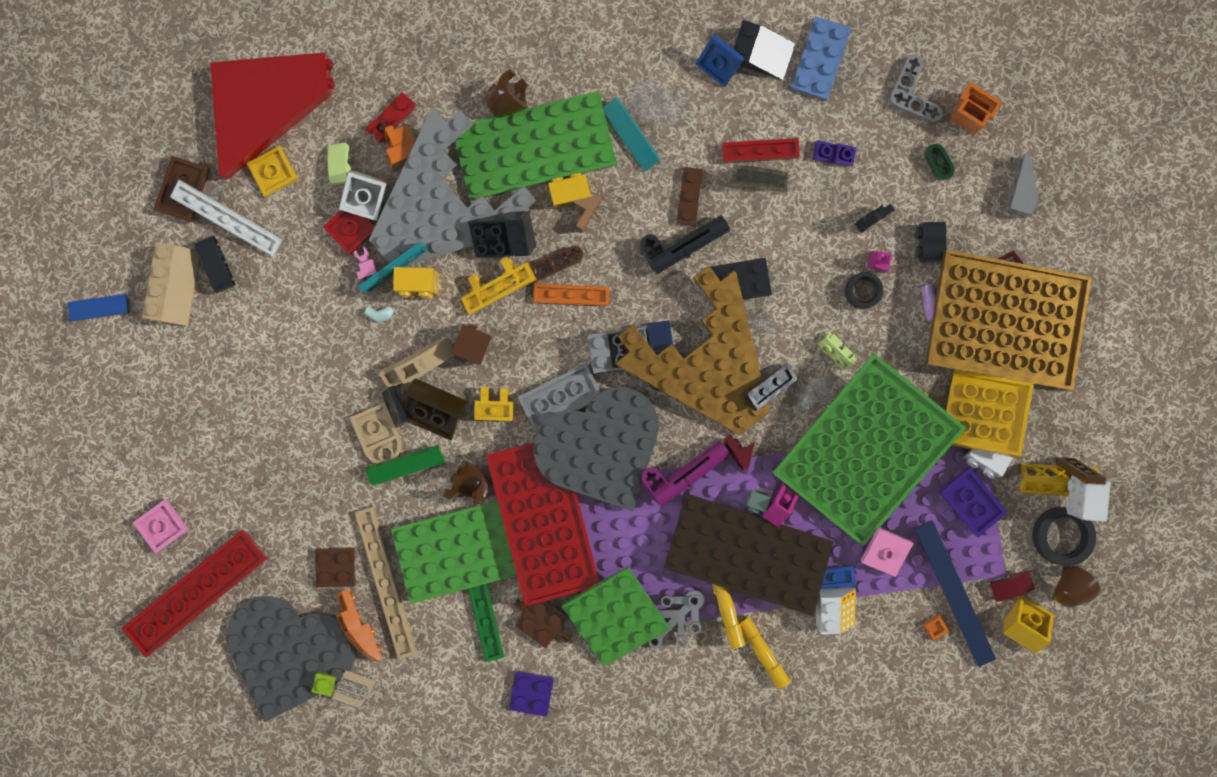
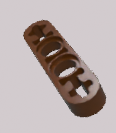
(550, 269)

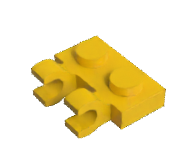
(494, 410)

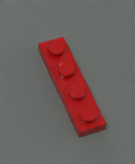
(760, 150)

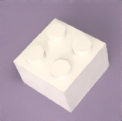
(1088, 500)

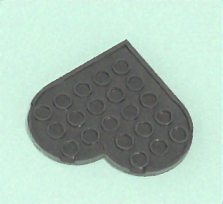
(600, 448)
(284, 651)

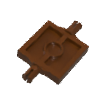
(542, 622)

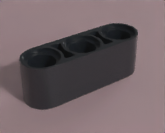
(214, 265)

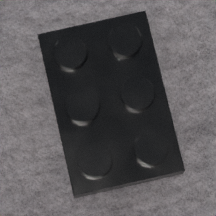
(751, 275)

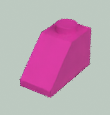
(781, 505)

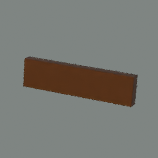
(1080, 471)

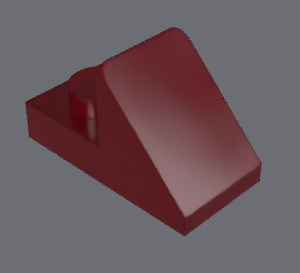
(741, 457)

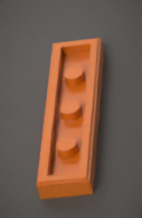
(571, 294)

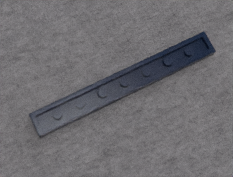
(955, 593)

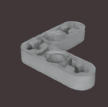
(905, 92)

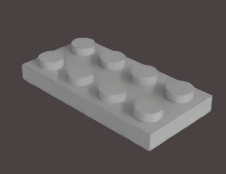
(561, 394)

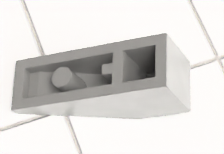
(1023, 192)

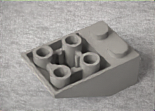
(606, 350)

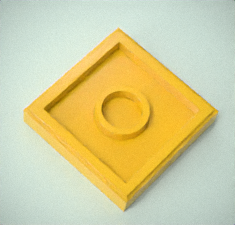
(272, 171)

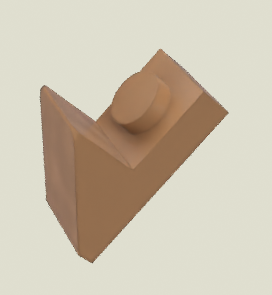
(588, 205)

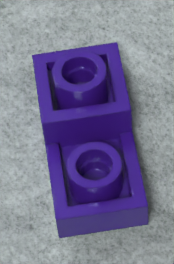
(834, 153)

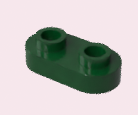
(941, 161)

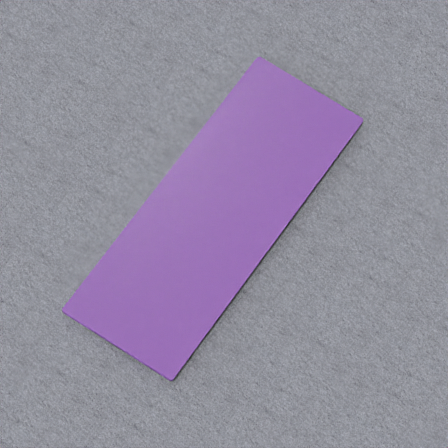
(645, 534)

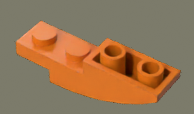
(358, 634)

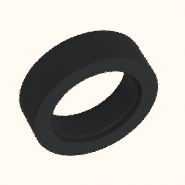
(1083, 550)

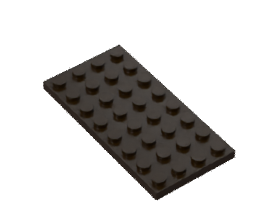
(748, 554)

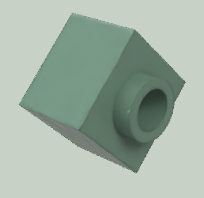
(757, 501)

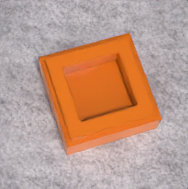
(935, 627)

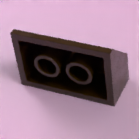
(433, 408)

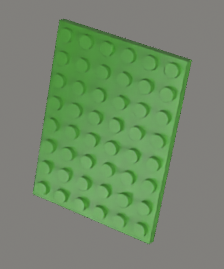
(868, 449)

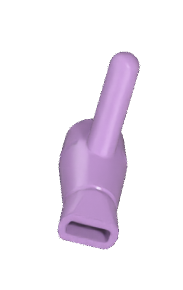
(929, 297)

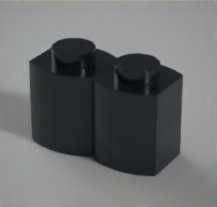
(931, 241)

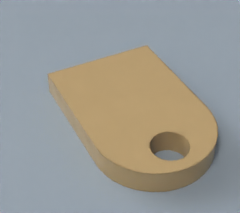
(377, 432)

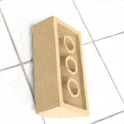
(171, 284)

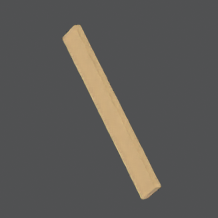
(385, 583)

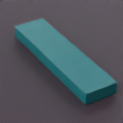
(631, 134)
(388, 271)

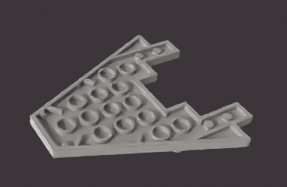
(423, 203)

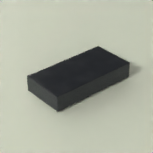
(394, 406)

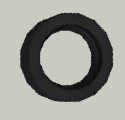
(862, 276)

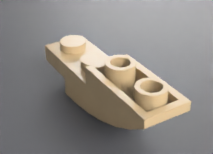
(418, 363)

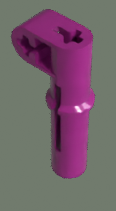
(668, 490)

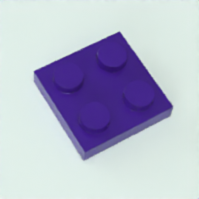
(531, 693)

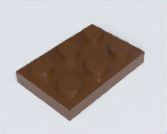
(188, 172)

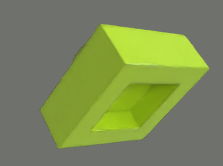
(324, 684)

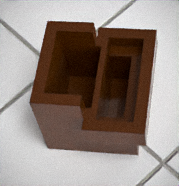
(470, 344)

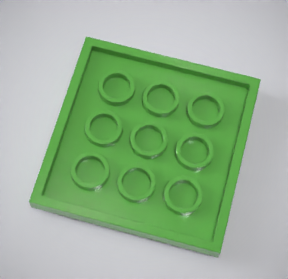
(615, 616)

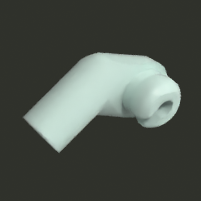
(381, 315)

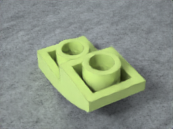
(337, 163)

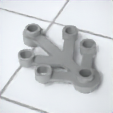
(678, 616)

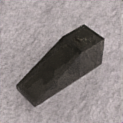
(758, 178)

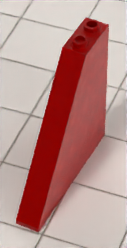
(262, 101)

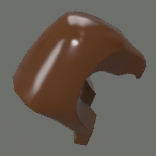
(502, 100)
(468, 482)
(1075, 587)

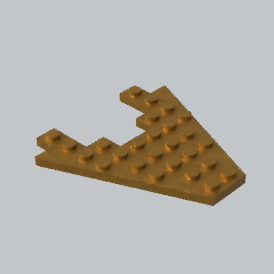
(714, 373)

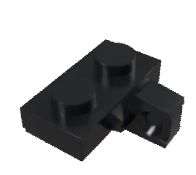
(873, 217)

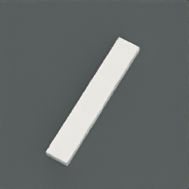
(226, 218)

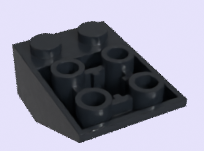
(503, 235)

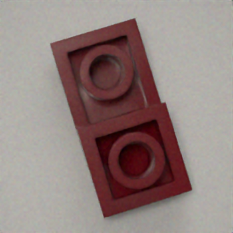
(1011, 587)

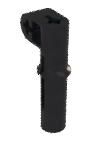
(682, 247)

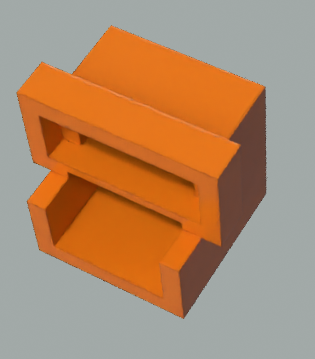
(975, 108)
(400, 145)

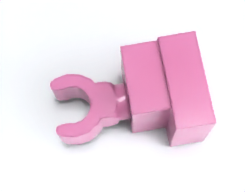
(367, 267)

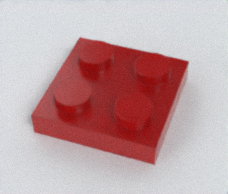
(349, 230)

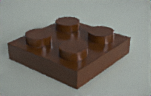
(335, 567)

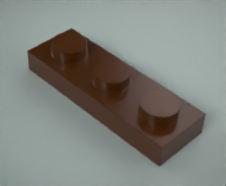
(689, 196)

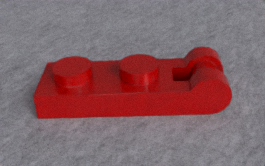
(392, 115)

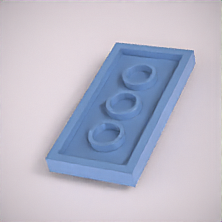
(821, 58)

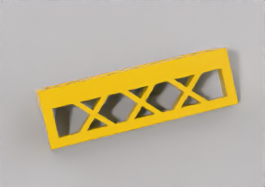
(1043, 482)

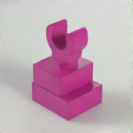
(879, 261)

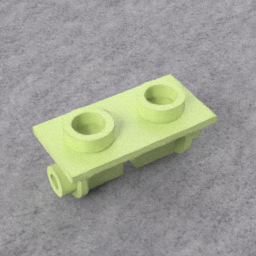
(843, 358)

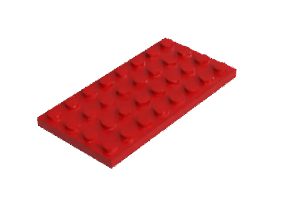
(541, 528)

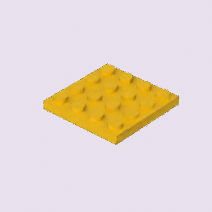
(991, 410)

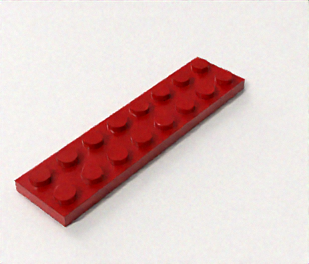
(194, 593)

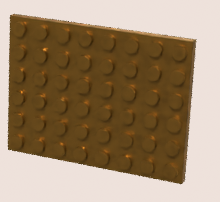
(1008, 320)

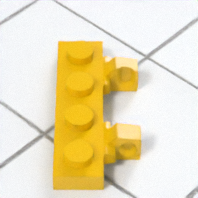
(485, 294)

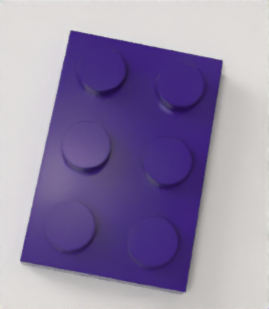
(973, 502)

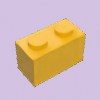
(568, 190)

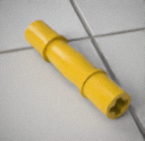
(729, 617)
(763, 653)

